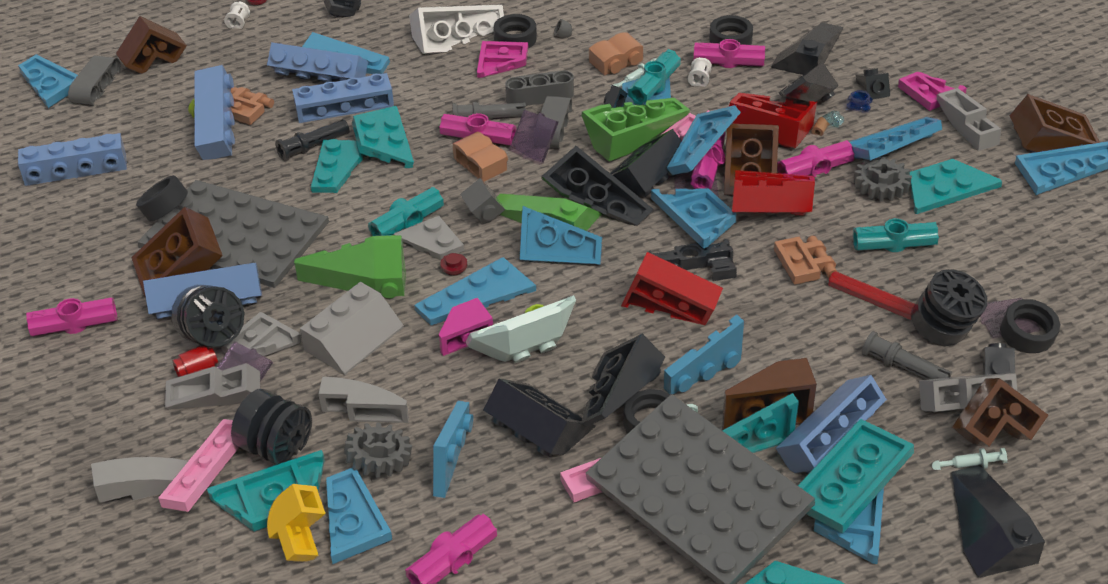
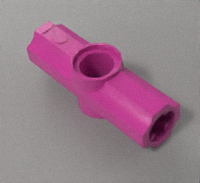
(730, 53)
(464, 126)
(816, 160)
(706, 169)
(71, 316)
(452, 551)

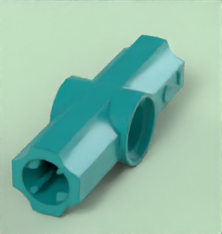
(654, 77)
(406, 213)
(895, 235)

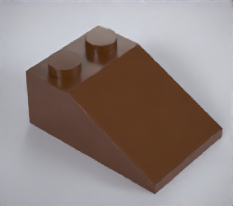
(1050, 126)
(750, 149)
(179, 248)
(769, 387)

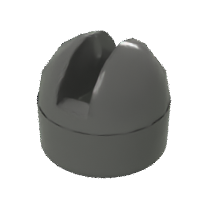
(563, 29)

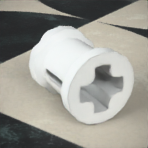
(234, 9)
(699, 72)

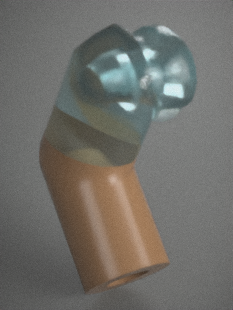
(824, 121)

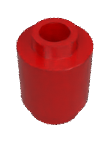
(194, 360)

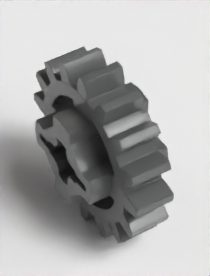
(882, 178)
(377, 449)

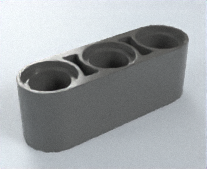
(93, 80)
(536, 87)
(557, 109)

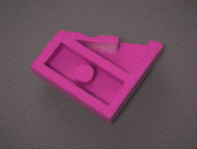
(501, 57)
(925, 88)

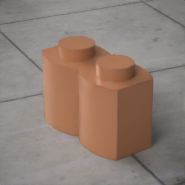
(616, 53)
(480, 156)

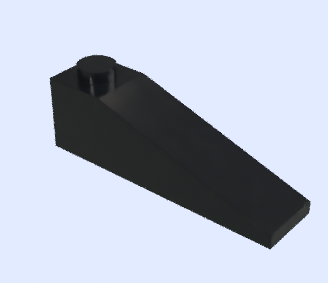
(808, 50)
(812, 86)
(590, 184)
(620, 376)
(992, 525)

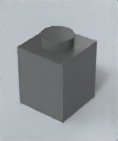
(482, 201)

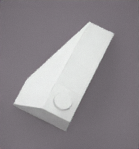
(442, 27)

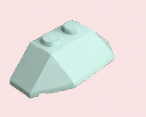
(524, 333)

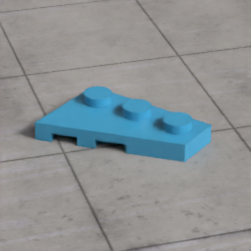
(47, 79)
(701, 137)
(556, 241)
(719, 352)
(448, 447)
(353, 516)

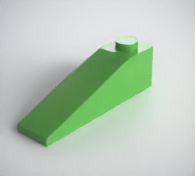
(626, 128)
(557, 208)
(375, 263)

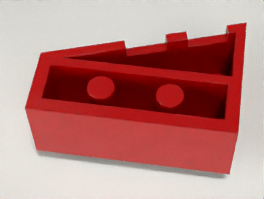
(793, 119)
(773, 192)
(672, 290)

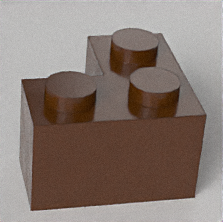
(146, 42)
(997, 408)

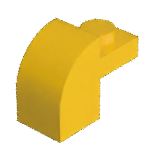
(291, 521)

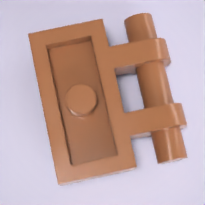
(248, 105)
(798, 260)

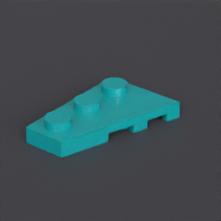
(335, 165)
(766, 427)

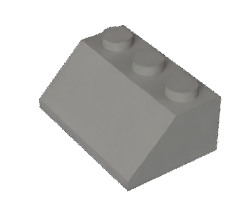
(350, 328)

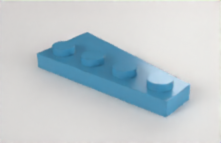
(376, 62)
(894, 138)
(1062, 166)
(490, 284)

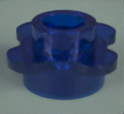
(860, 101)

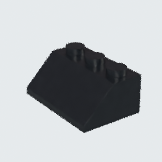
(648, 164)
(535, 417)

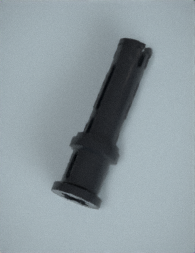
(303, 142)

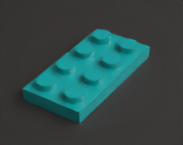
(854, 473)

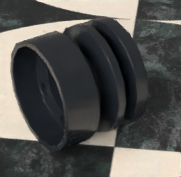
(949, 307)
(194, 308)
(271, 426)

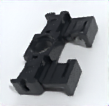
(715, 255)

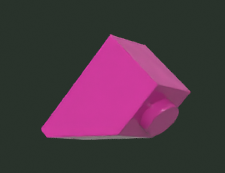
(460, 323)

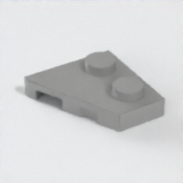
(432, 237)
(265, 335)

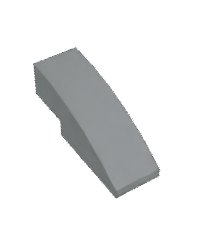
(969, 119)
(212, 387)
(955, 391)
(362, 401)
(134, 476)

